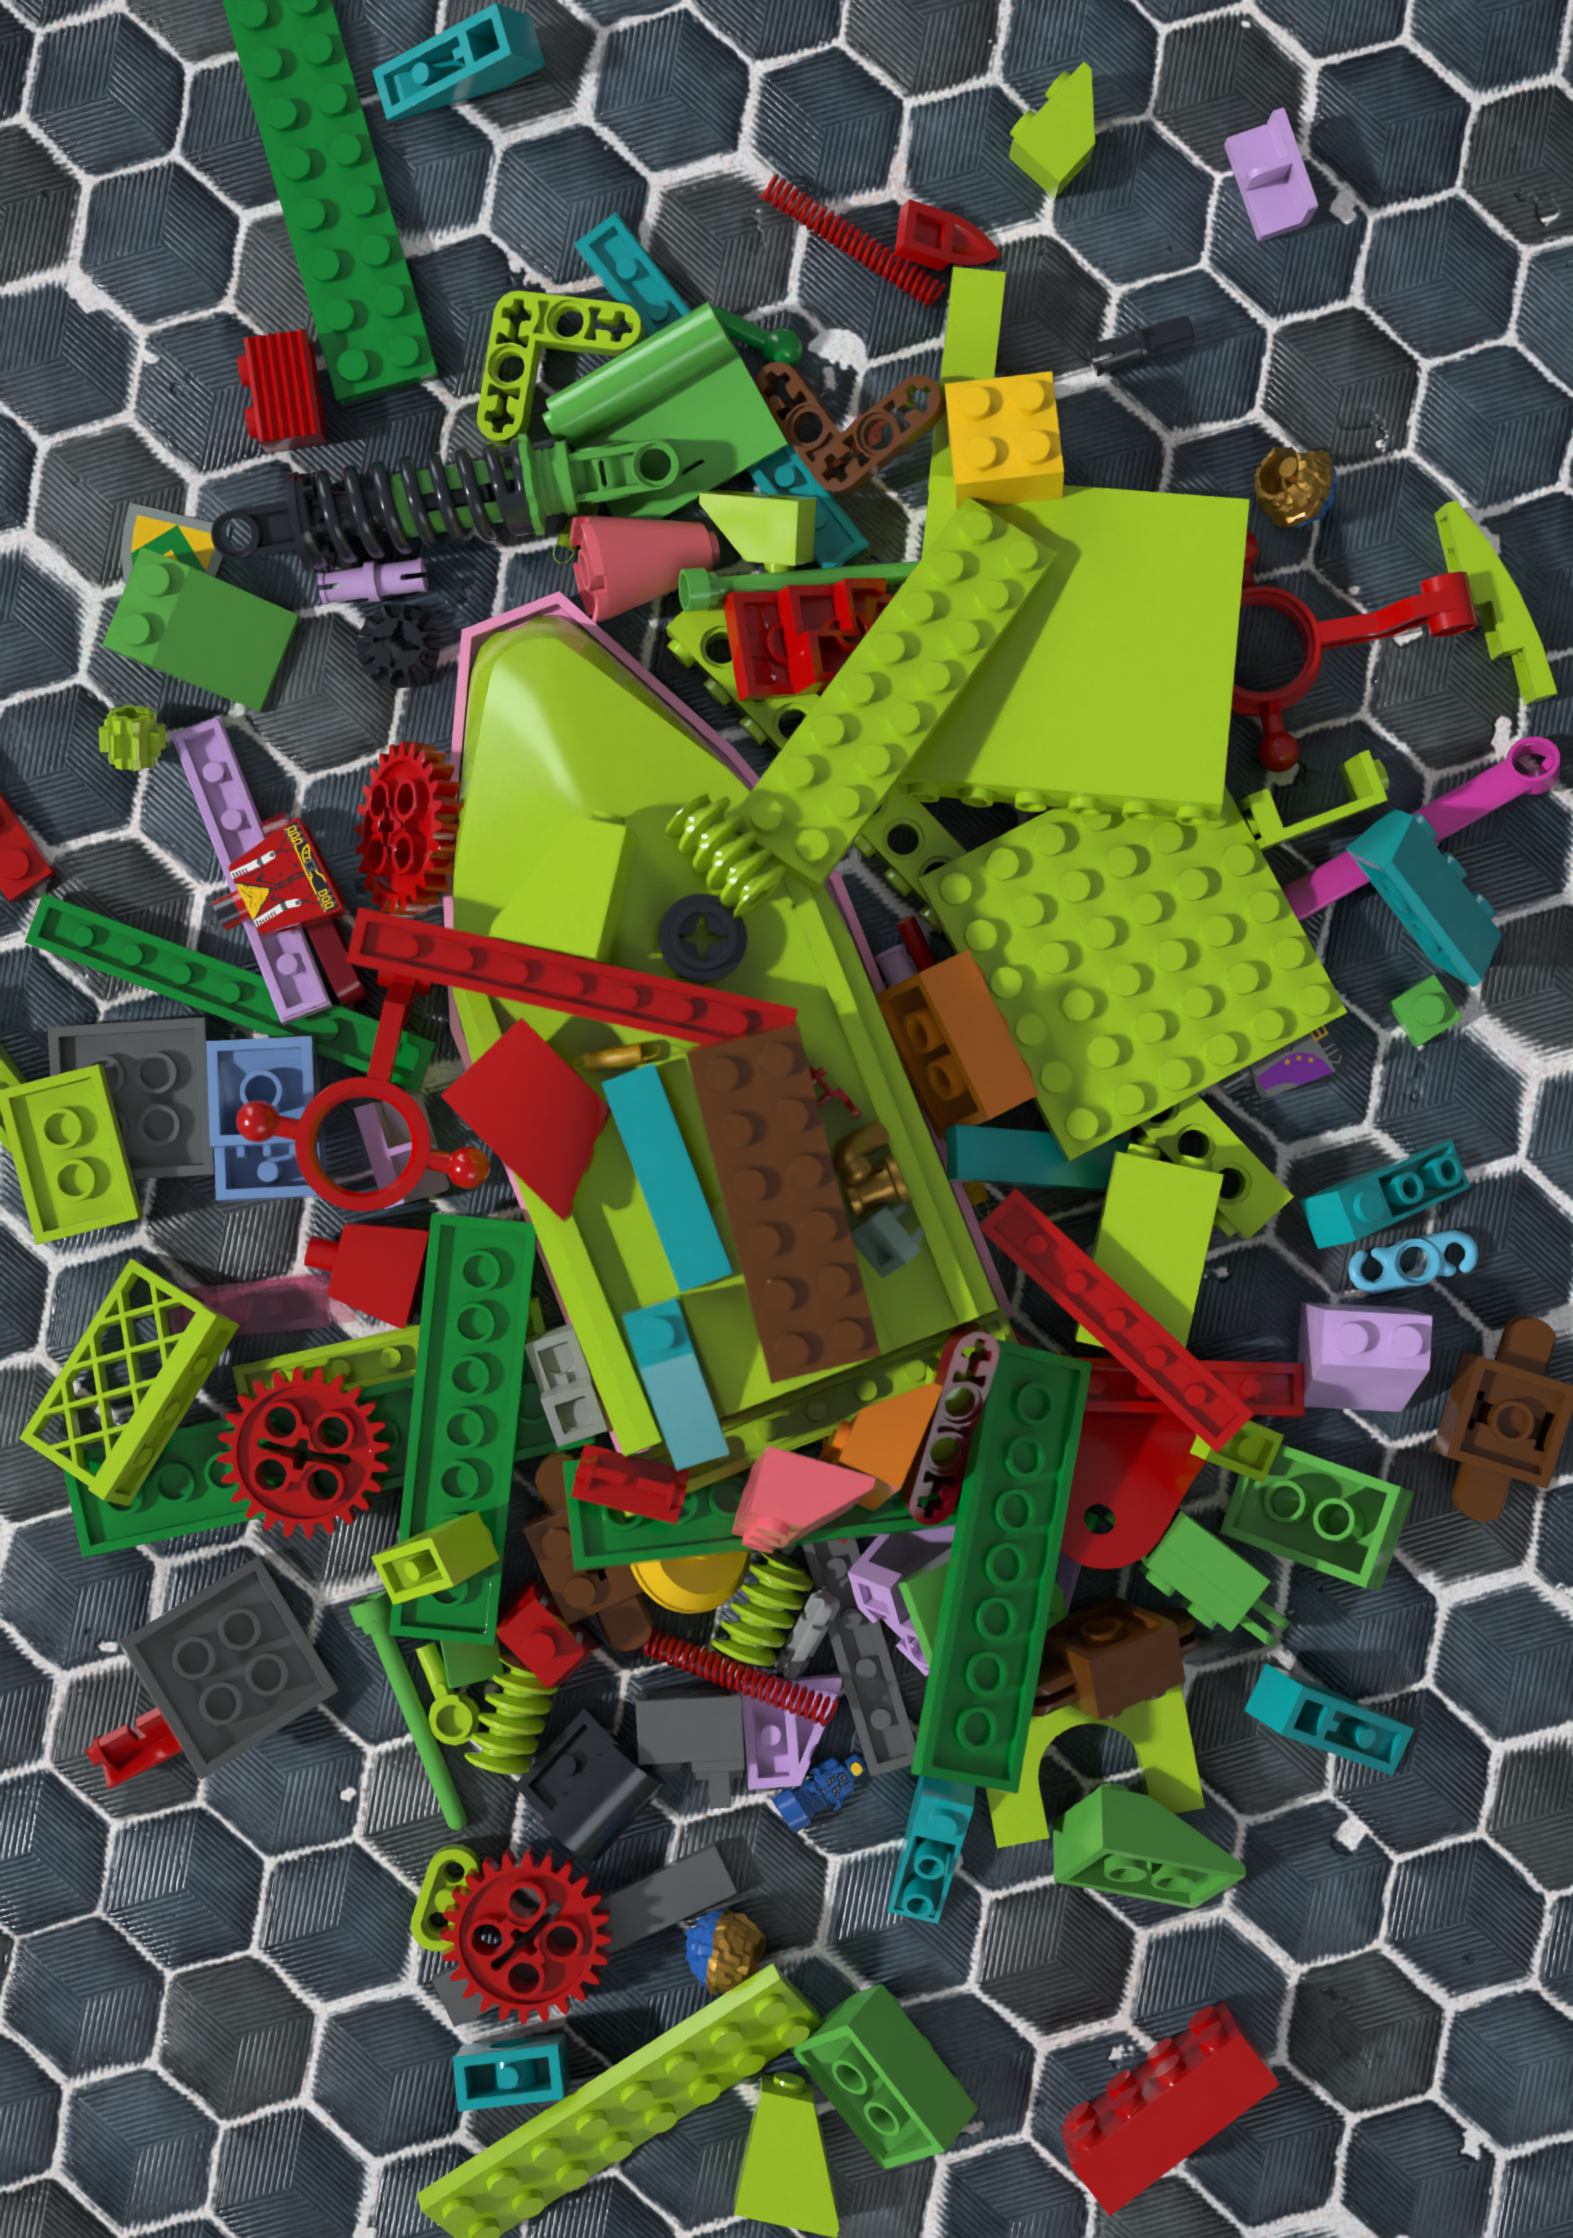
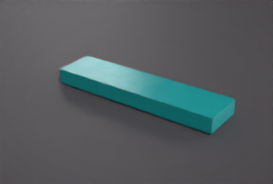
(1026, 1159)
(667, 1177)

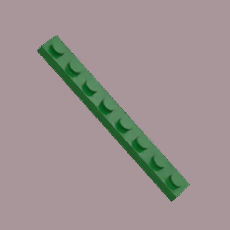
(214, 987)

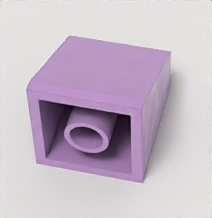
(1362, 1355)

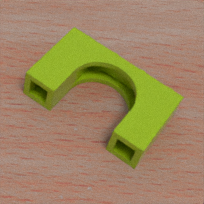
(1163, 1753)

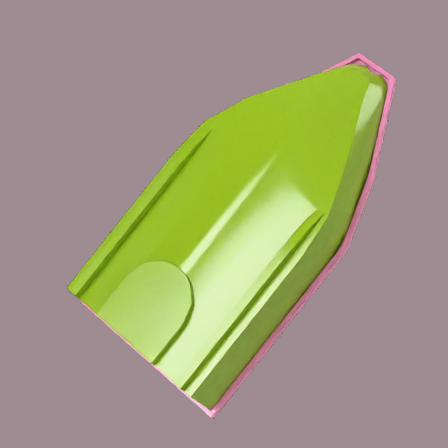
(574, 725)

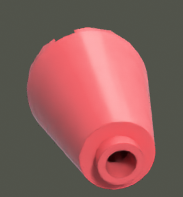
(635, 560)

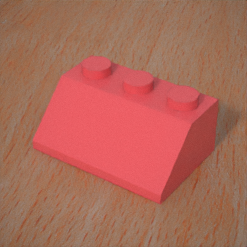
(792, 1497)

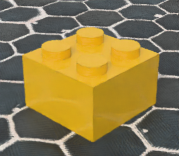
(1004, 439)

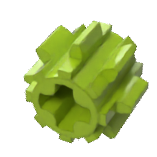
(132, 737)

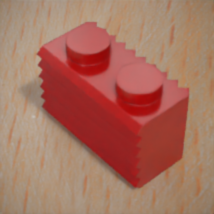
(284, 391)

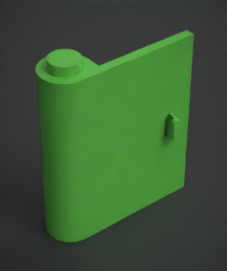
(678, 389)

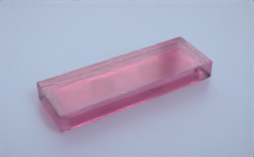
(263, 1304)

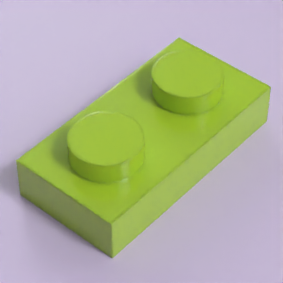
(1246, 1453)

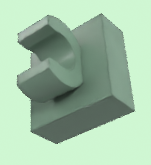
(885, 1241)

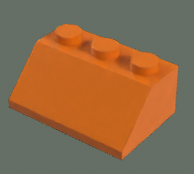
(955, 1044)
(882, 1441)

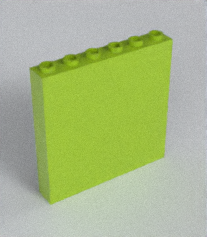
(1111, 670)

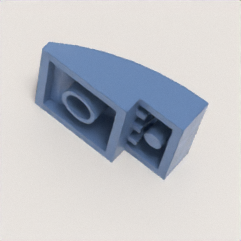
(271, 1071)

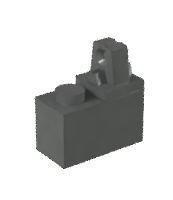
(696, 1728)

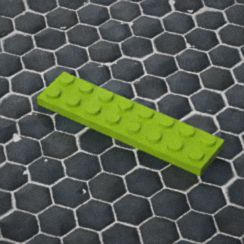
(893, 692)
(622, 2108)

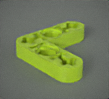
(539, 334)

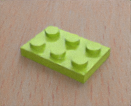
(69, 1154)

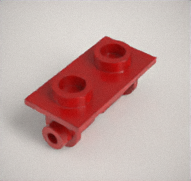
(630, 1484)
(132, 1751)

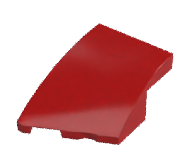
(797, 636)
(533, 1114)

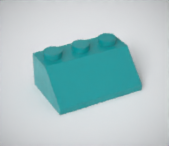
(1428, 894)

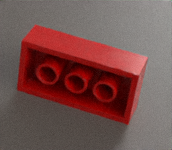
(1166, 2106)

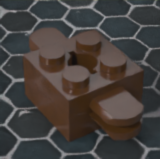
(1504, 1419)
(607, 1592)
(1112, 1658)

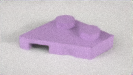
(781, 1742)

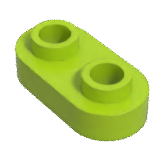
(437, 1893)

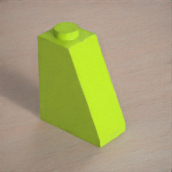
(574, 891)
(786, 2161)

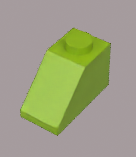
(765, 526)
(436, 1558)

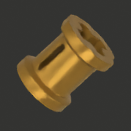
(878, 1188)

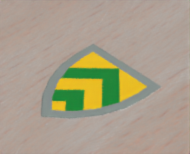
(170, 535)

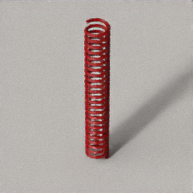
(849, 248)
(656, 1638)

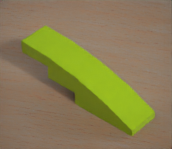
(968, 343)
(1499, 602)

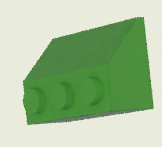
(885, 2079)

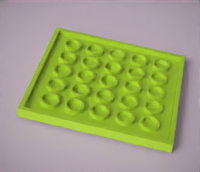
(1131, 960)

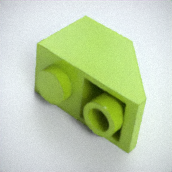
(1060, 136)

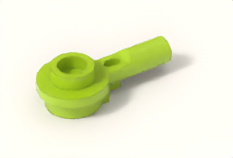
(453, 1713)

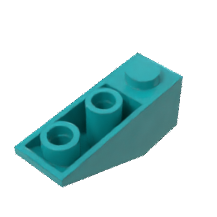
(1384, 1195)
(931, 1847)

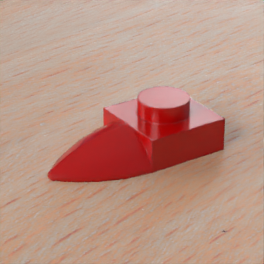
(940, 238)

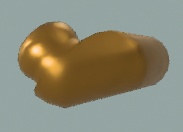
(852, 1149)

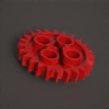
(409, 828)
(298, 1499)
(494, 1903)

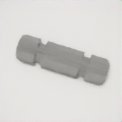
(807, 1634)

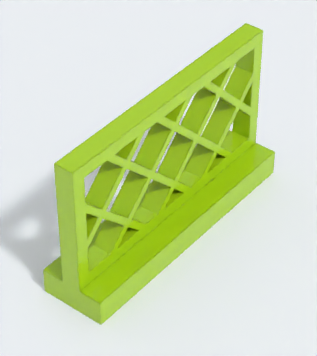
(155, 1413)

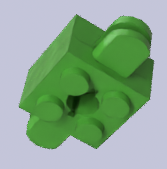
(1210, 1575)

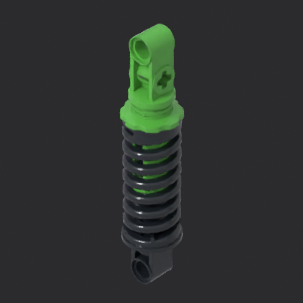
(439, 500)

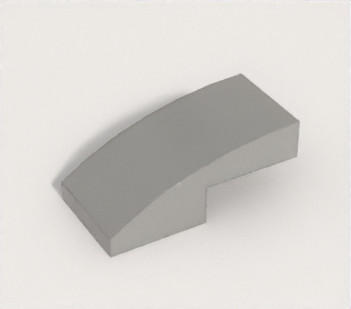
(565, 1385)

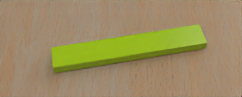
(363, 1359)

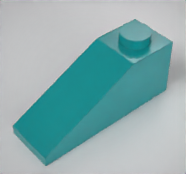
(460, 63)
(676, 1382)
(1328, 1720)

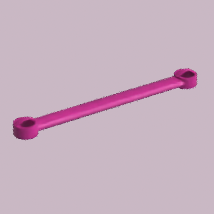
(1444, 814)

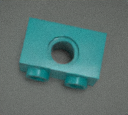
(511, 2072)

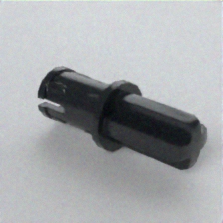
(1142, 344)

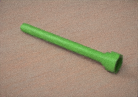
(702, 588)
(374, 1616)

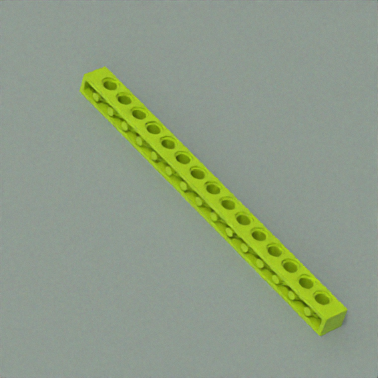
(1259, 1191)

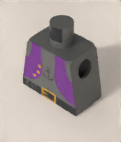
(1289, 1066)

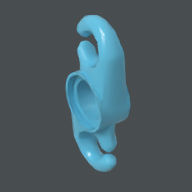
(1393, 1276)

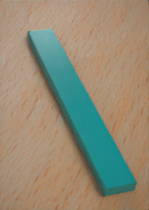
(638, 282)

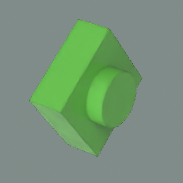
(1424, 1010)

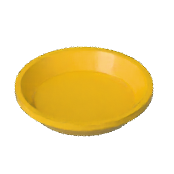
(695, 1582)

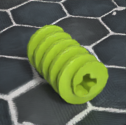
(724, 853)
(765, 1610)
(514, 1720)

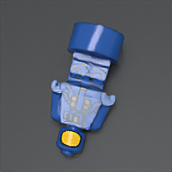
(828, 1785)

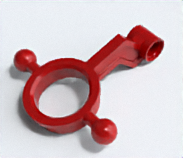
(1443, 605)
(260, 1121)

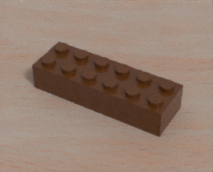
(783, 1201)

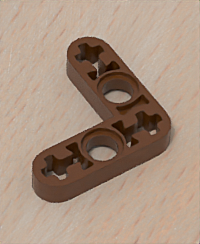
(836, 442)

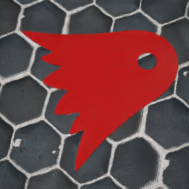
(1137, 1470)

